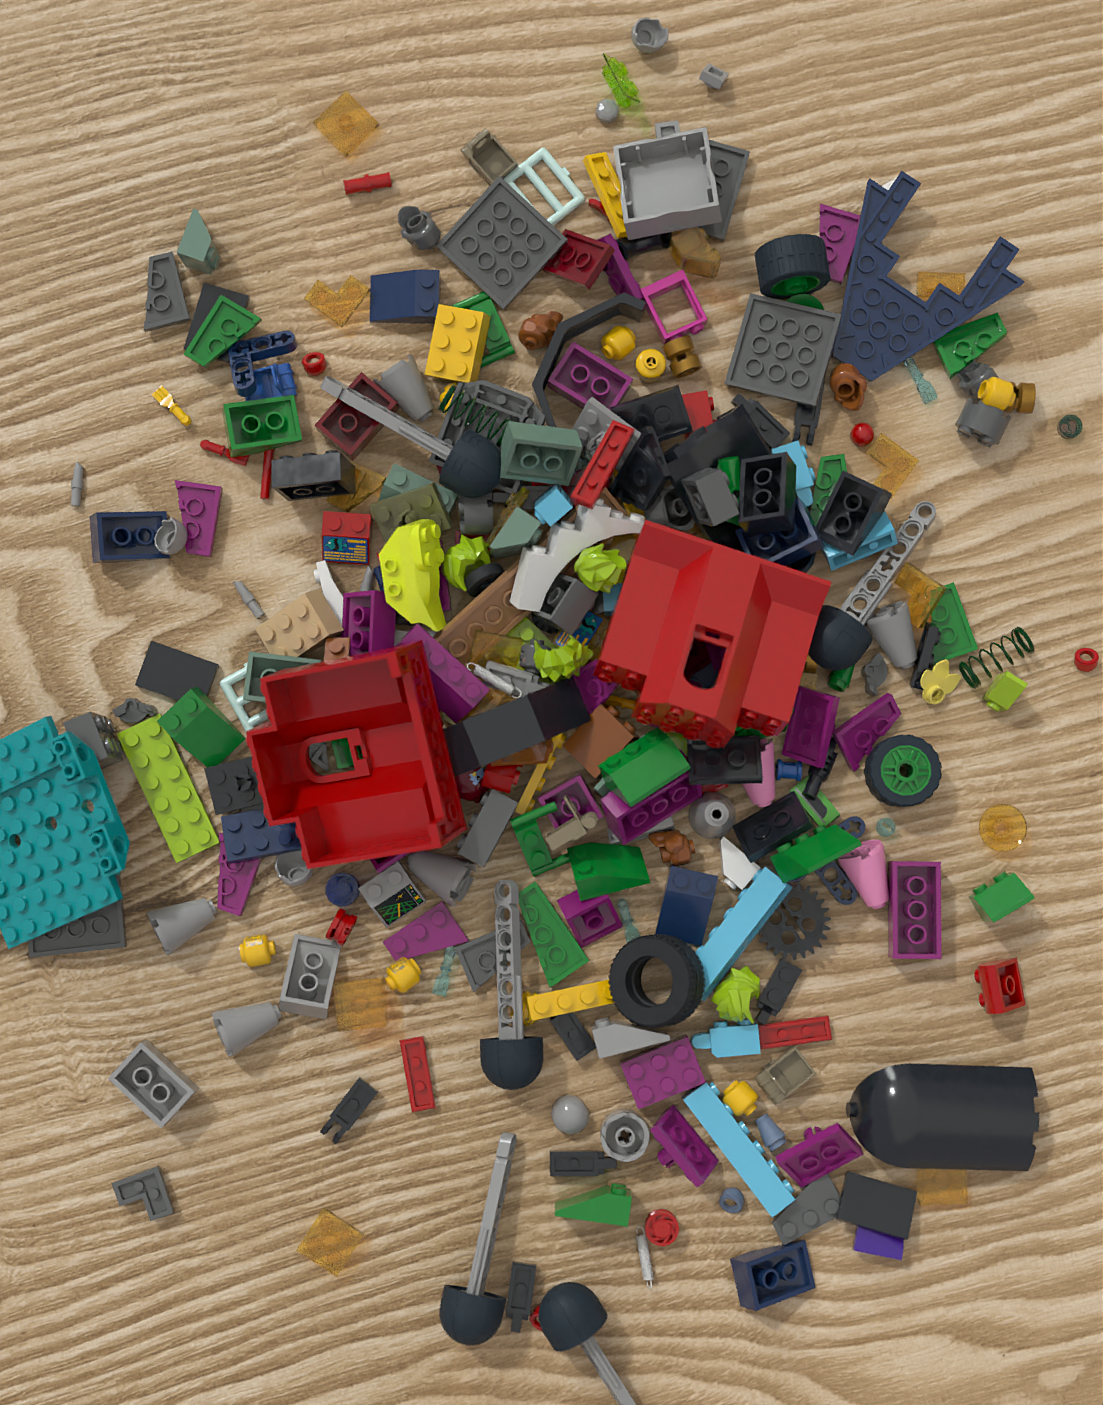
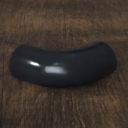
(642, 245)

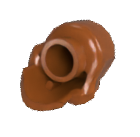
(539, 329)
(848, 386)
(673, 847)

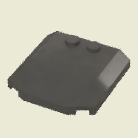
(505, 401)

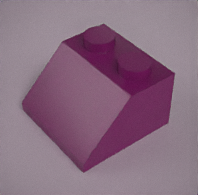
(589, 918)

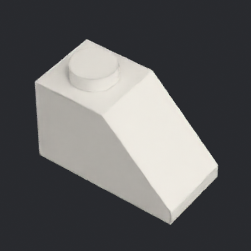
(735, 865)

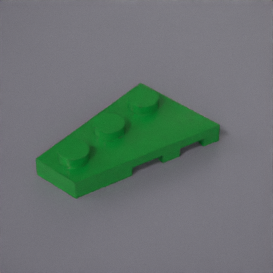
(969, 342)

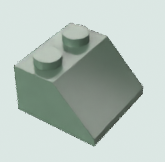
(197, 246)

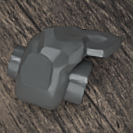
(418, 227)
(973, 376)

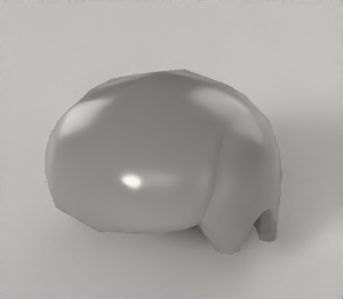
(649, 35)
(170, 537)
(292, 869)
(570, 1114)

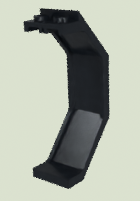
(620, 305)
(515, 726)

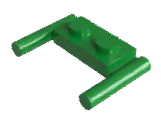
(497, 338)
(532, 841)

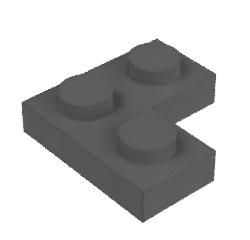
(149, 1186)

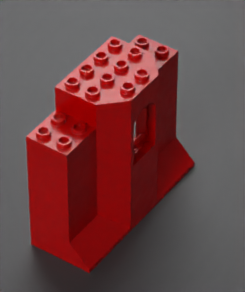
(689, 586)
(402, 787)

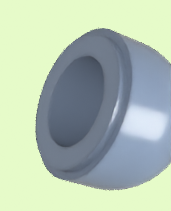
(734, 1194)

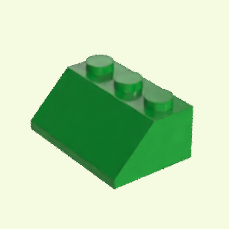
(643, 767)
(812, 851)

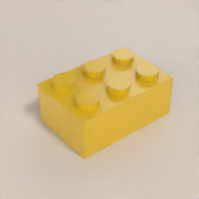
(457, 344)

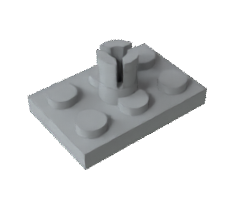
(594, 423)

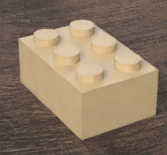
(300, 626)

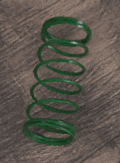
(446, 399)
(975, 679)

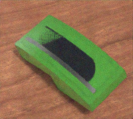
(819, 810)

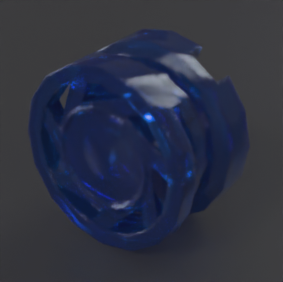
(342, 889)

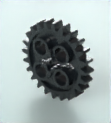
(810, 908)

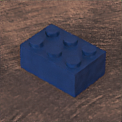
(787, 545)

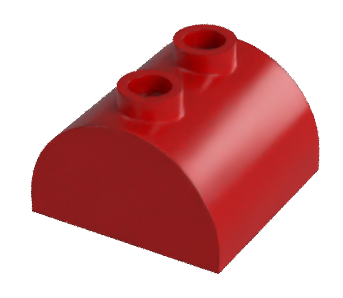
(1000, 985)

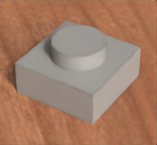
(713, 76)
(666, 128)

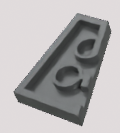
(479, 956)

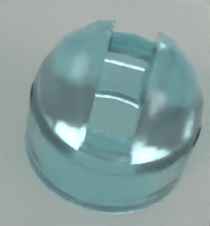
(881, 830)

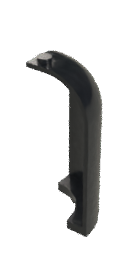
(726, 437)
(947, 1116)

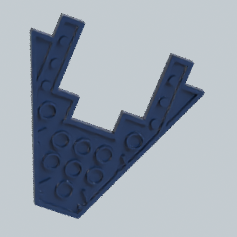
(884, 320)

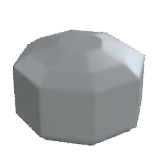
(607, 111)

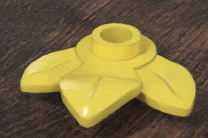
(938, 682)

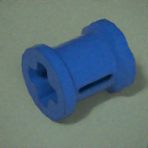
(788, 770)

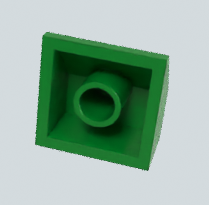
(1000, 897)

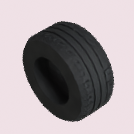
(627, 987)

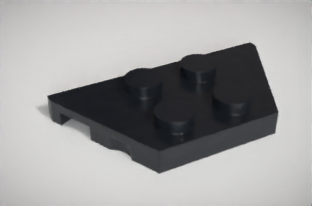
(642, 473)

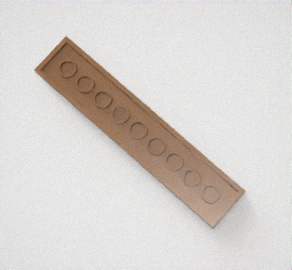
(492, 608)

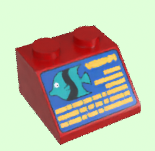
(346, 538)

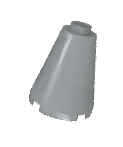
(407, 388)
(894, 633)
(701, 815)
(443, 874)
(180, 922)
(244, 1025)

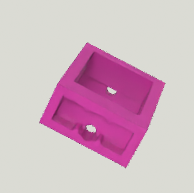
(664, 286)

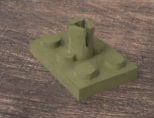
(409, 507)

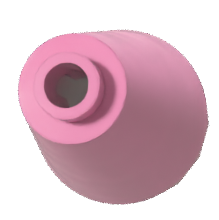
(764, 792)
(868, 872)

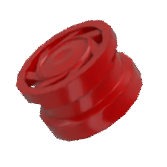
(341, 927)
(661, 1227)

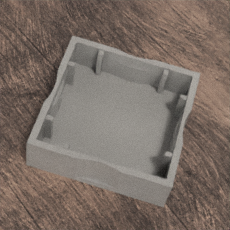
(667, 183)

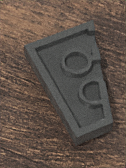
(165, 295)
(810, 1209)

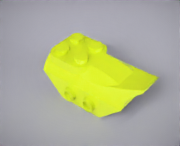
(411, 572)

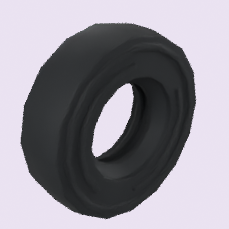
(481, 578)

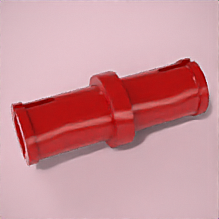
(367, 183)

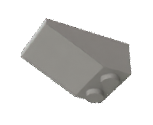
(309, 976)
(619, 1036)

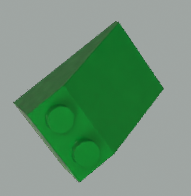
(261, 425)
(201, 728)
(606, 868)
(599, 1205)

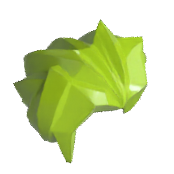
(464, 559)
(600, 568)
(562, 660)
(735, 994)

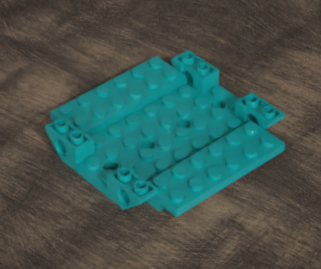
(64, 869)

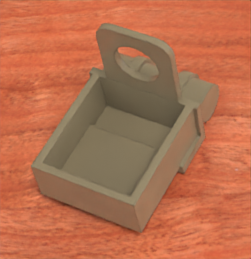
(488, 156)
(573, 828)
(784, 1075)

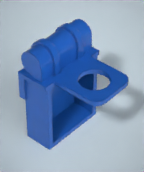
(273, 382)

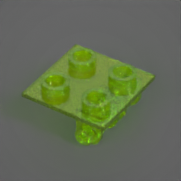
(616, 76)

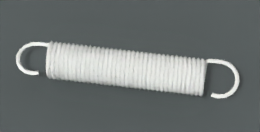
(494, 680)
(644, 1257)

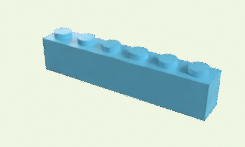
(740, 926)
(738, 1148)

